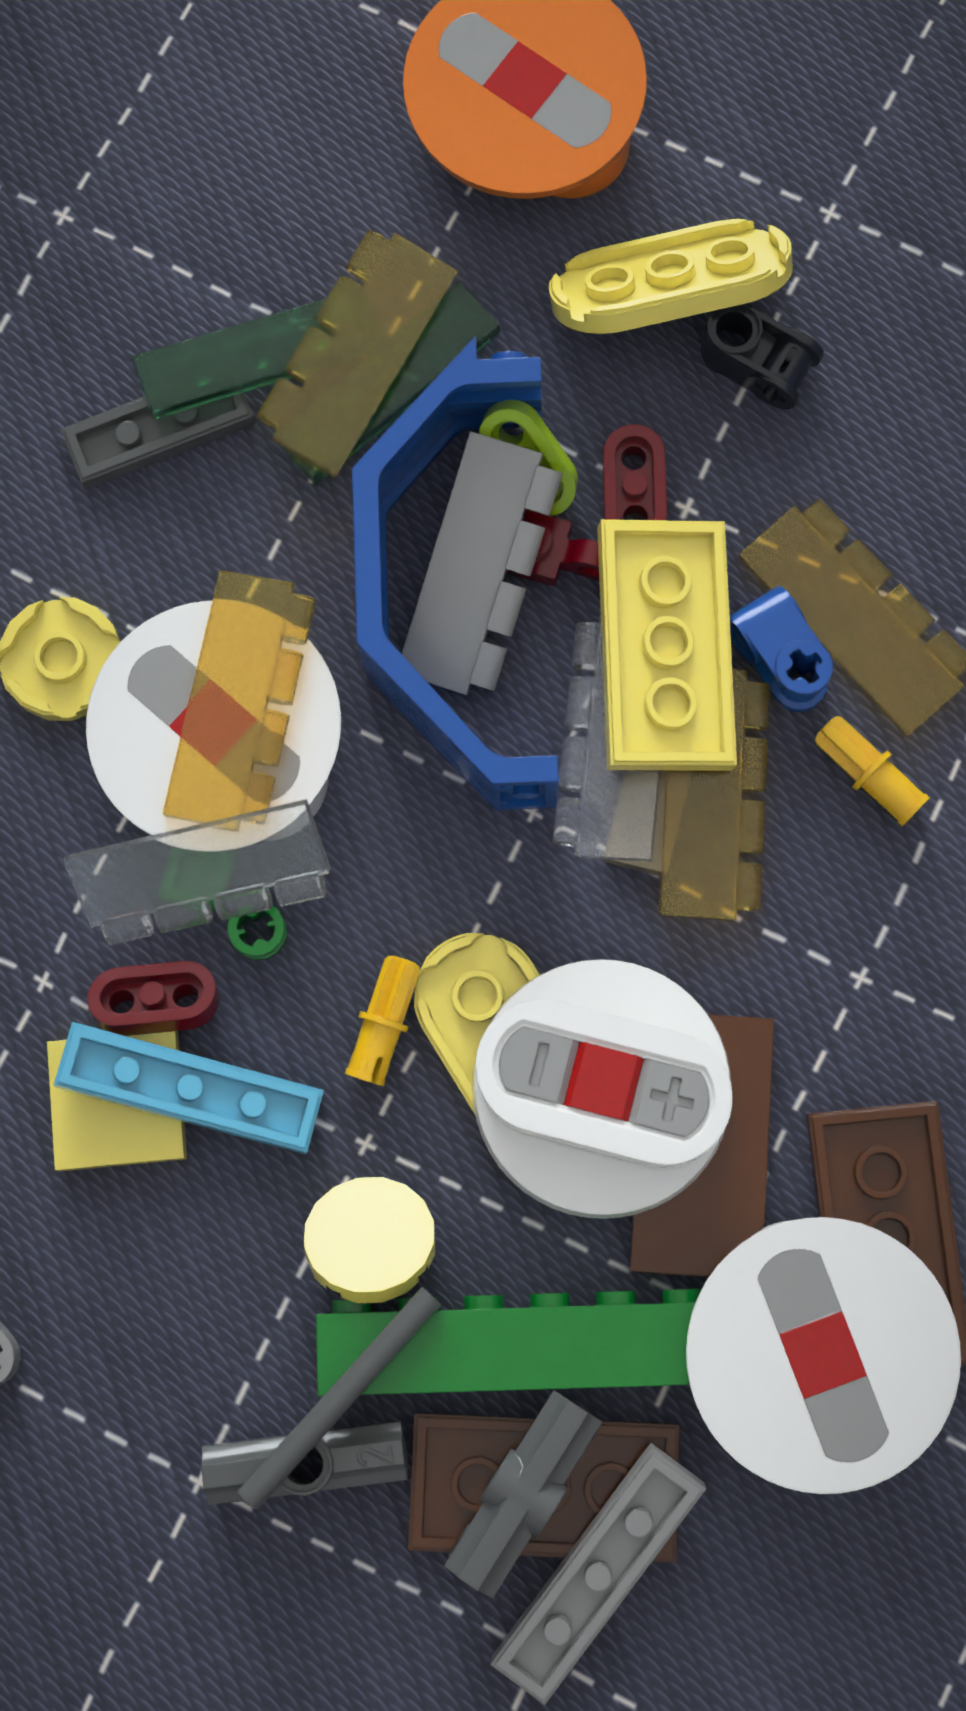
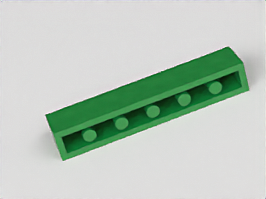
(518, 1347)

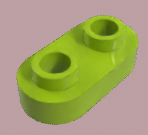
(535, 437)

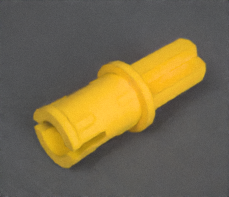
(870, 769)
(383, 1020)

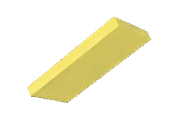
(666, 645)

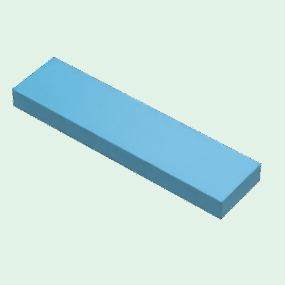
(188, 1088)

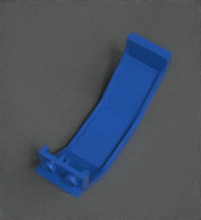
(379, 480)

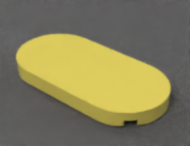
(670, 276)
(461, 993)

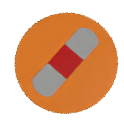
(526, 94)

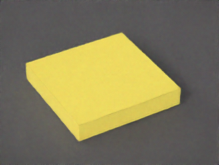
(107, 1134)

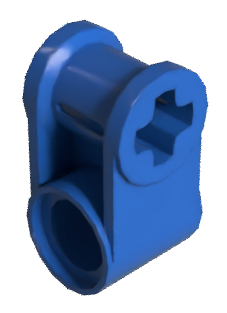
(774, 641)

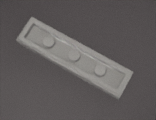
(597, 1573)

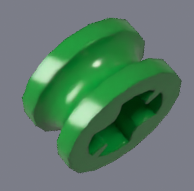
(261, 949)

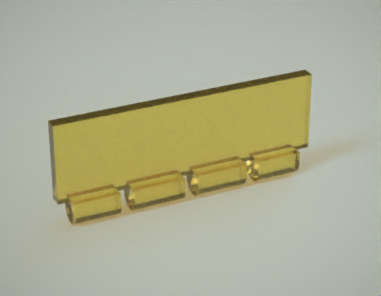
(370, 342)
(862, 631)
(229, 699)
(711, 824)

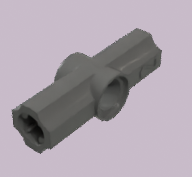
(349, 1457)
(522, 1494)

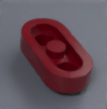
(634, 490)
(155, 997)

